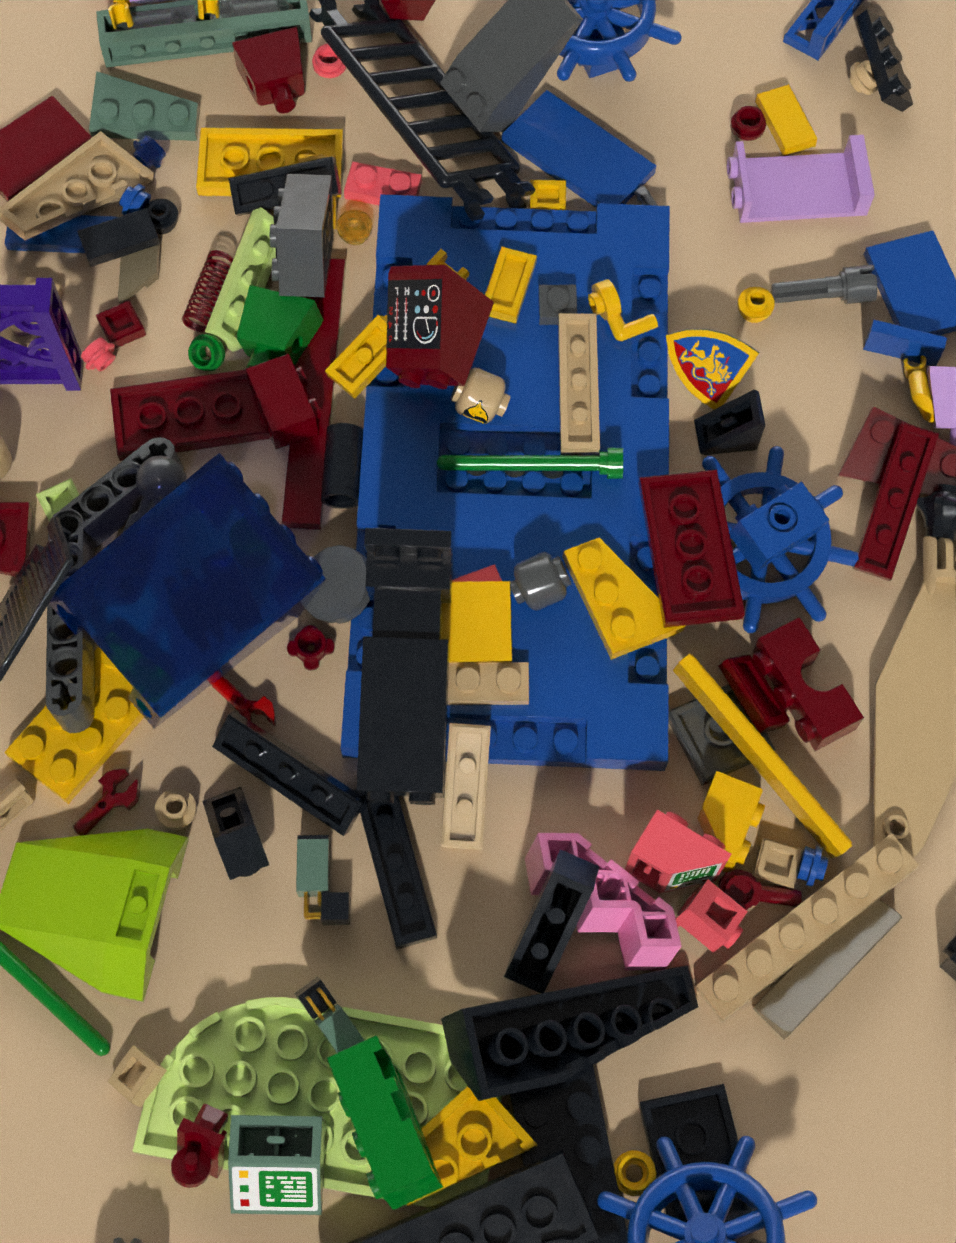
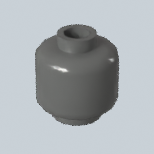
(540, 581)

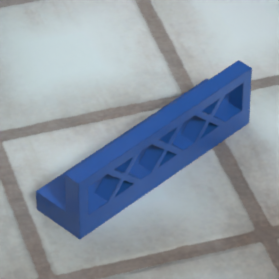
(825, 28)

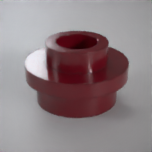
(748, 116)

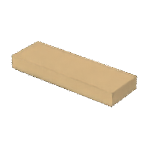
(465, 786)

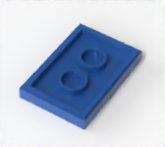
(916, 282)

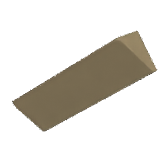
(824, 969)

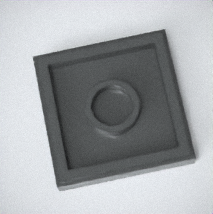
(705, 741)

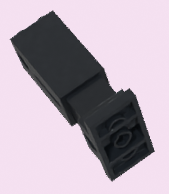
(405, 666)

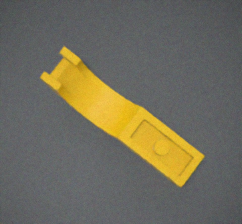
(367, 352)

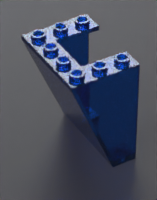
(190, 589)

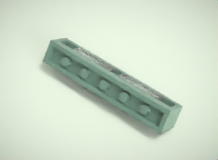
(177, 32)

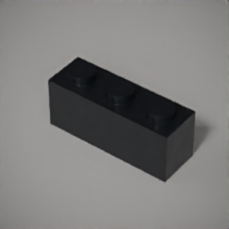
(552, 921)

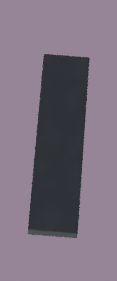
(289, 773)
(397, 873)

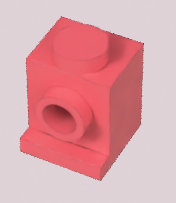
(711, 917)

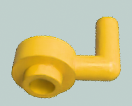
(606, 302)

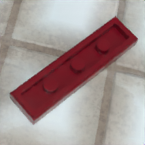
(896, 501)

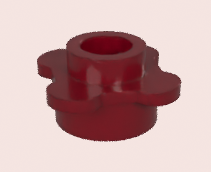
(310, 636)

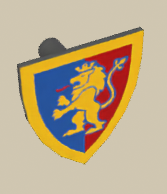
(709, 363)

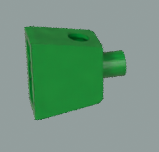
(276, 325)

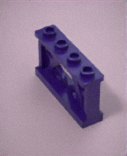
(29, 365)

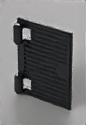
(33, 592)

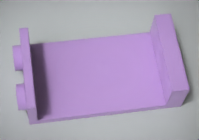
(801, 184)

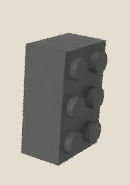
(303, 235)

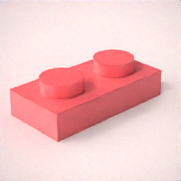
(369, 181)

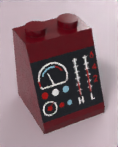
(433, 325)

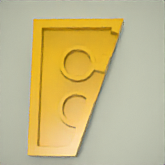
(616, 599)
(472, 1138)

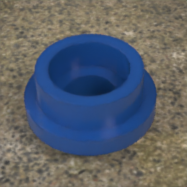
(134, 199)
(812, 865)

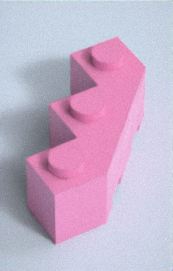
(617, 904)

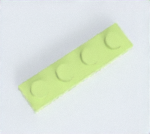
(249, 267)

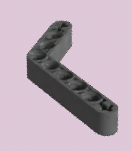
(92, 520)

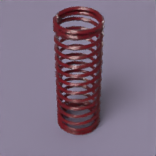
(198, 315)

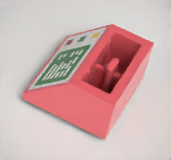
(675, 856)

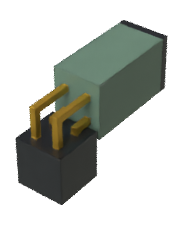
(314, 881)
(333, 1023)

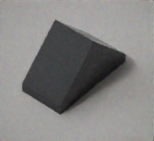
(732, 426)

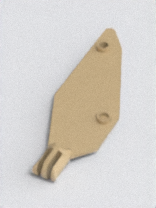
(918, 708)

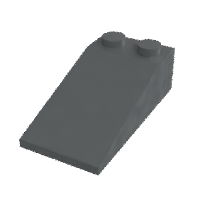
(509, 60)

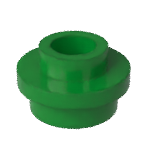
(198, 355)

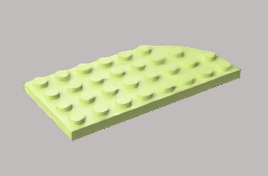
(274, 1062)

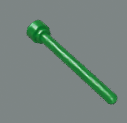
(607, 463)
(53, 1002)

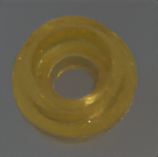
(358, 234)

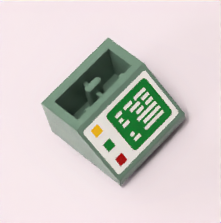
(276, 1164)

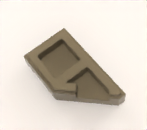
(138, 271)

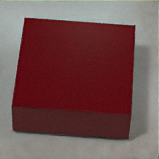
(121, 324)

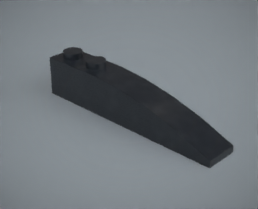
(560, 1032)

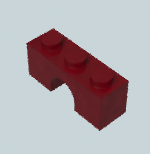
(818, 714)

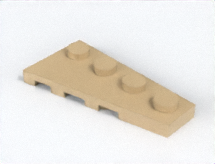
(76, 185)

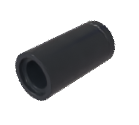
(342, 465)

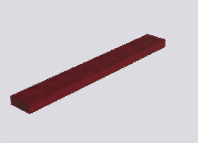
(306, 457)

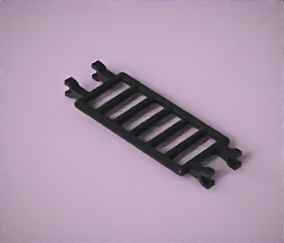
(461, 181)

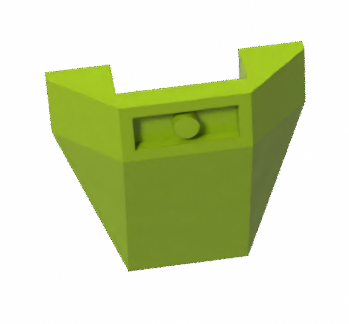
(93, 903)

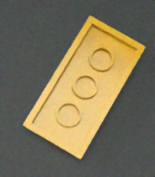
(244, 151)
(70, 760)

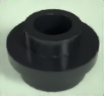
(166, 222)

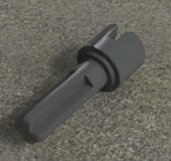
(852, 285)

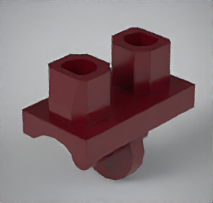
(200, 1147)

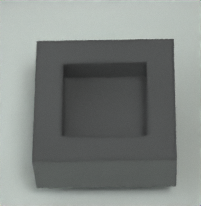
(556, 300)

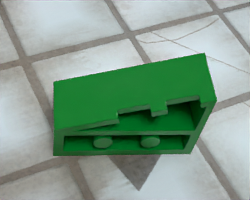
(384, 1123)

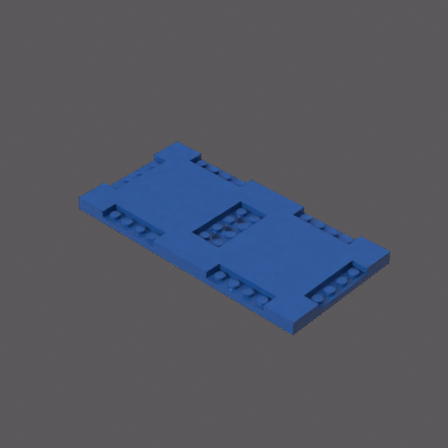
(580, 700)

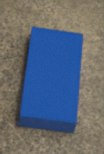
(904, 343)

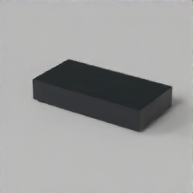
(118, 237)

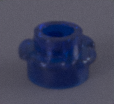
(148, 152)

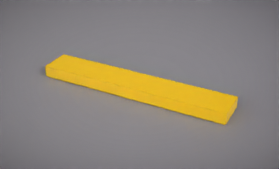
(762, 756)

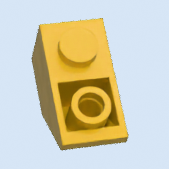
(729, 812)

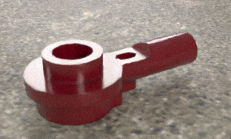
(749, 892)

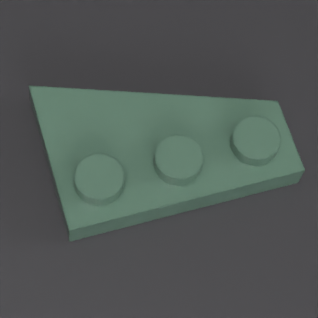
(132, 110)

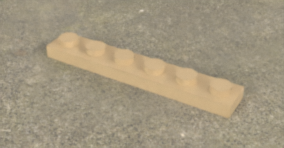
(806, 927)

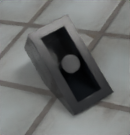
(235, 834)

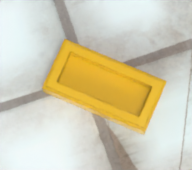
(786, 120)
(510, 283)

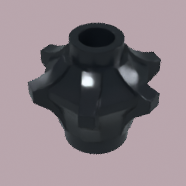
(939, 512)

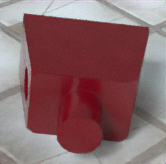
(272, 68)

